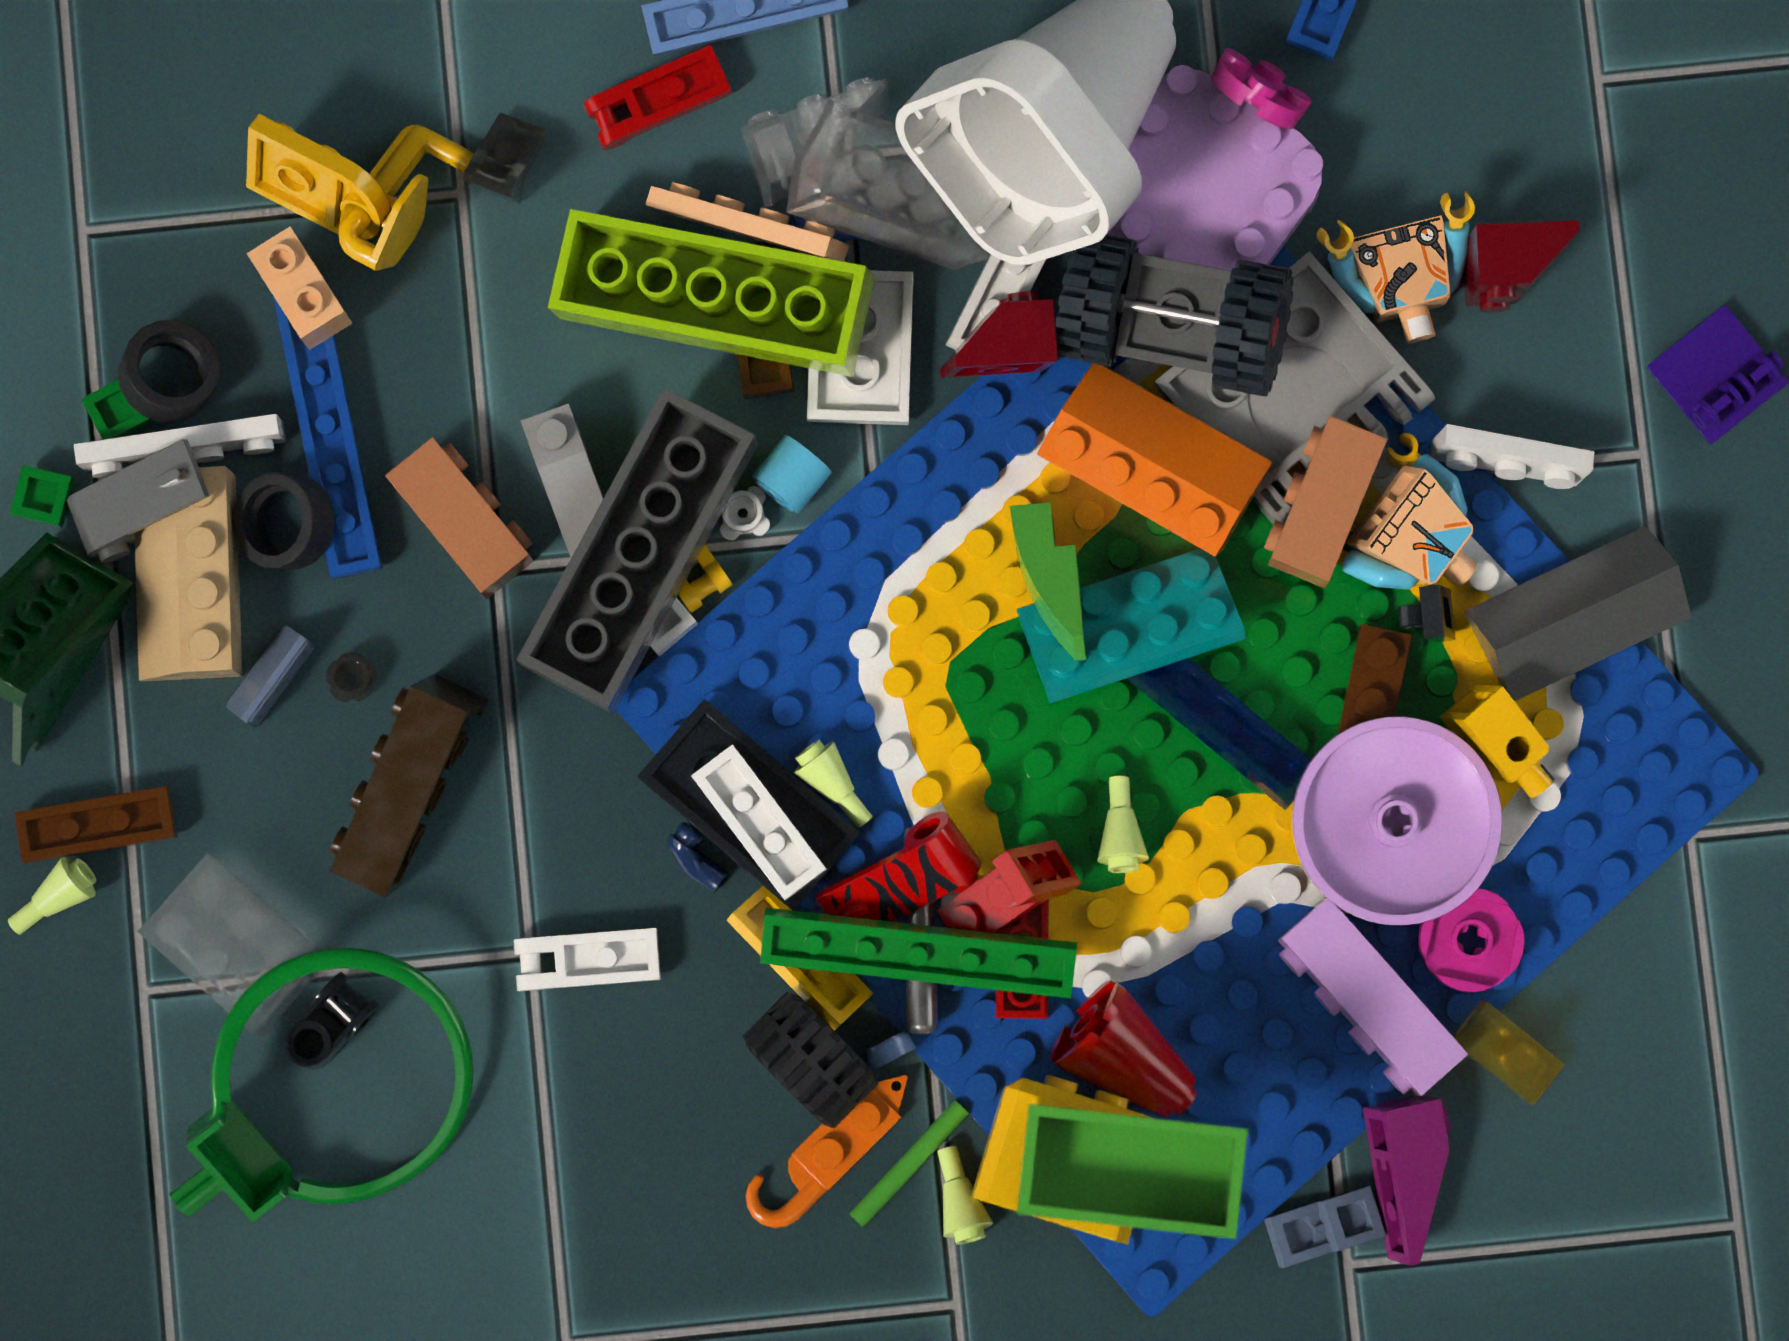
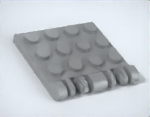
(1327, 368)

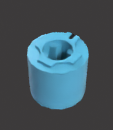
(791, 474)

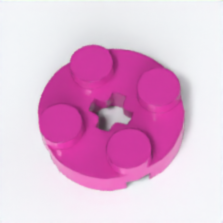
(1261, 88)
(1486, 965)

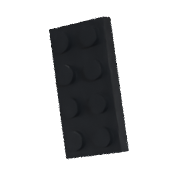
(702, 739)

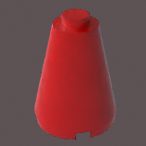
(1124, 1053)

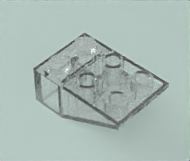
(776, 140)

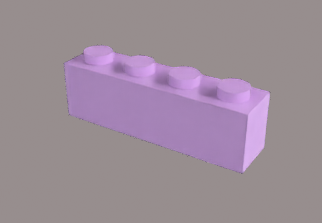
(1372, 998)

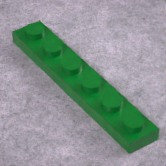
(918, 952)

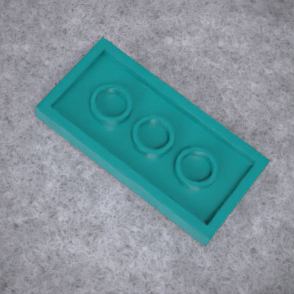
(1138, 624)

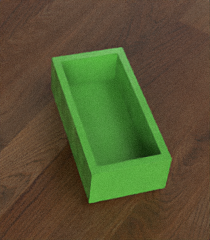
(1131, 1171)

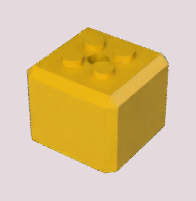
(1001, 1162)

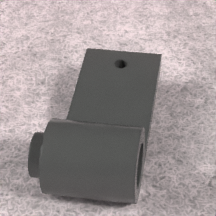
(134, 499)

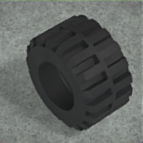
(810, 1060)

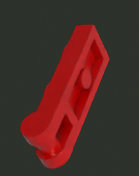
(658, 96)

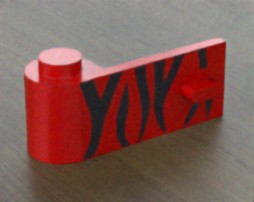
(929, 867)

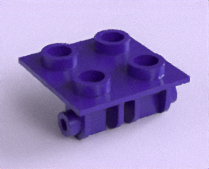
(1718, 374)

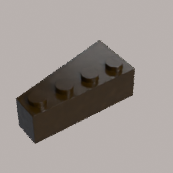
(404, 783)

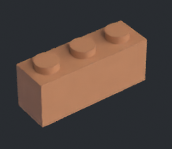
(1324, 500)
(461, 516)

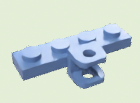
(695, 23)

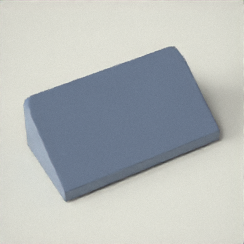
(270, 676)

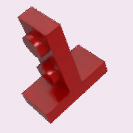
(1015, 887)

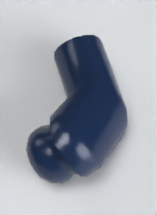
(691, 861)

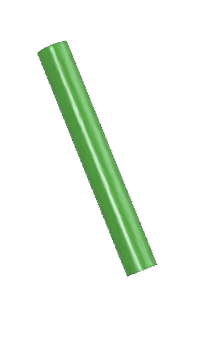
(909, 1163)

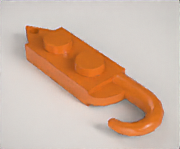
(830, 1154)

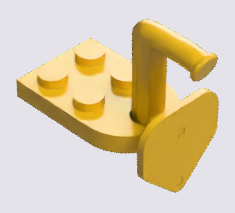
(342, 194)

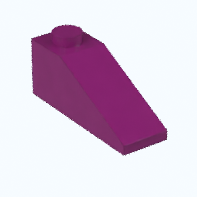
(1408, 1165)

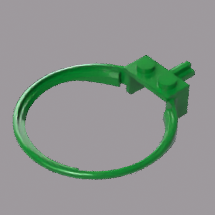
(238, 1154)

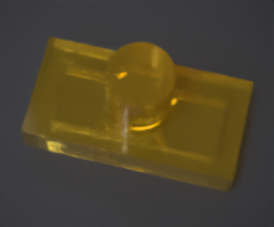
(1508, 1052)

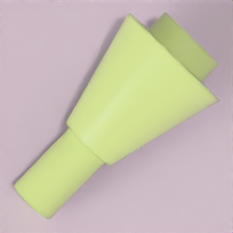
(826, 773)
(1121, 841)
(64, 887)
(962, 1214)

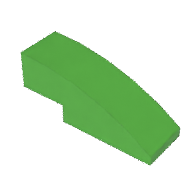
(1050, 575)

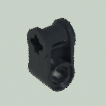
(331, 1021)

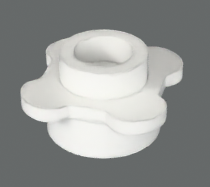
(753, 523)

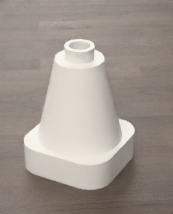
(1041, 127)

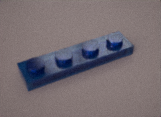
(1226, 727)

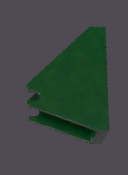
(51, 627)

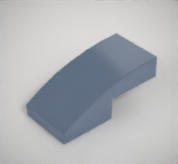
(1324, 1227)

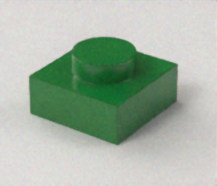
(112, 413)
(42, 496)

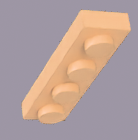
(729, 216)

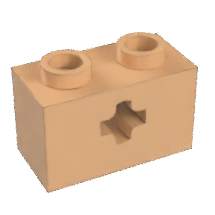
(299, 288)

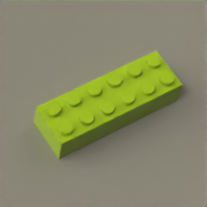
(711, 292)

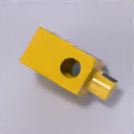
(1487, 722)

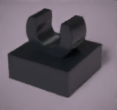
(1432, 615)

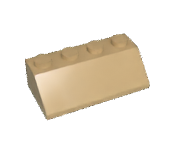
(190, 588)

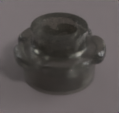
(337, 677)

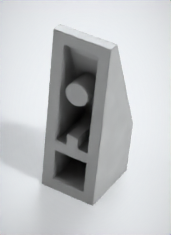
(564, 471)

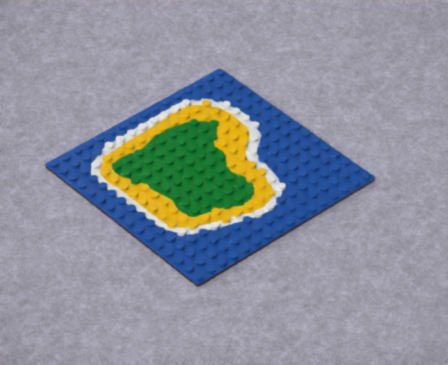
(910, 654)

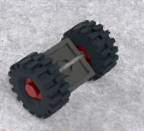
(1175, 314)

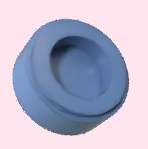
(889, 1050)

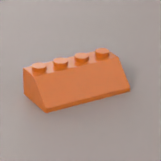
(1155, 458)

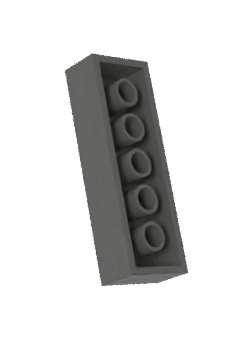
(638, 550)

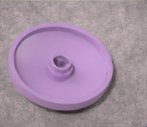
(1396, 821)

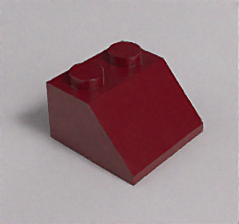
(1510, 259)
(1008, 340)

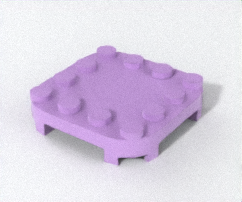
(1216, 177)

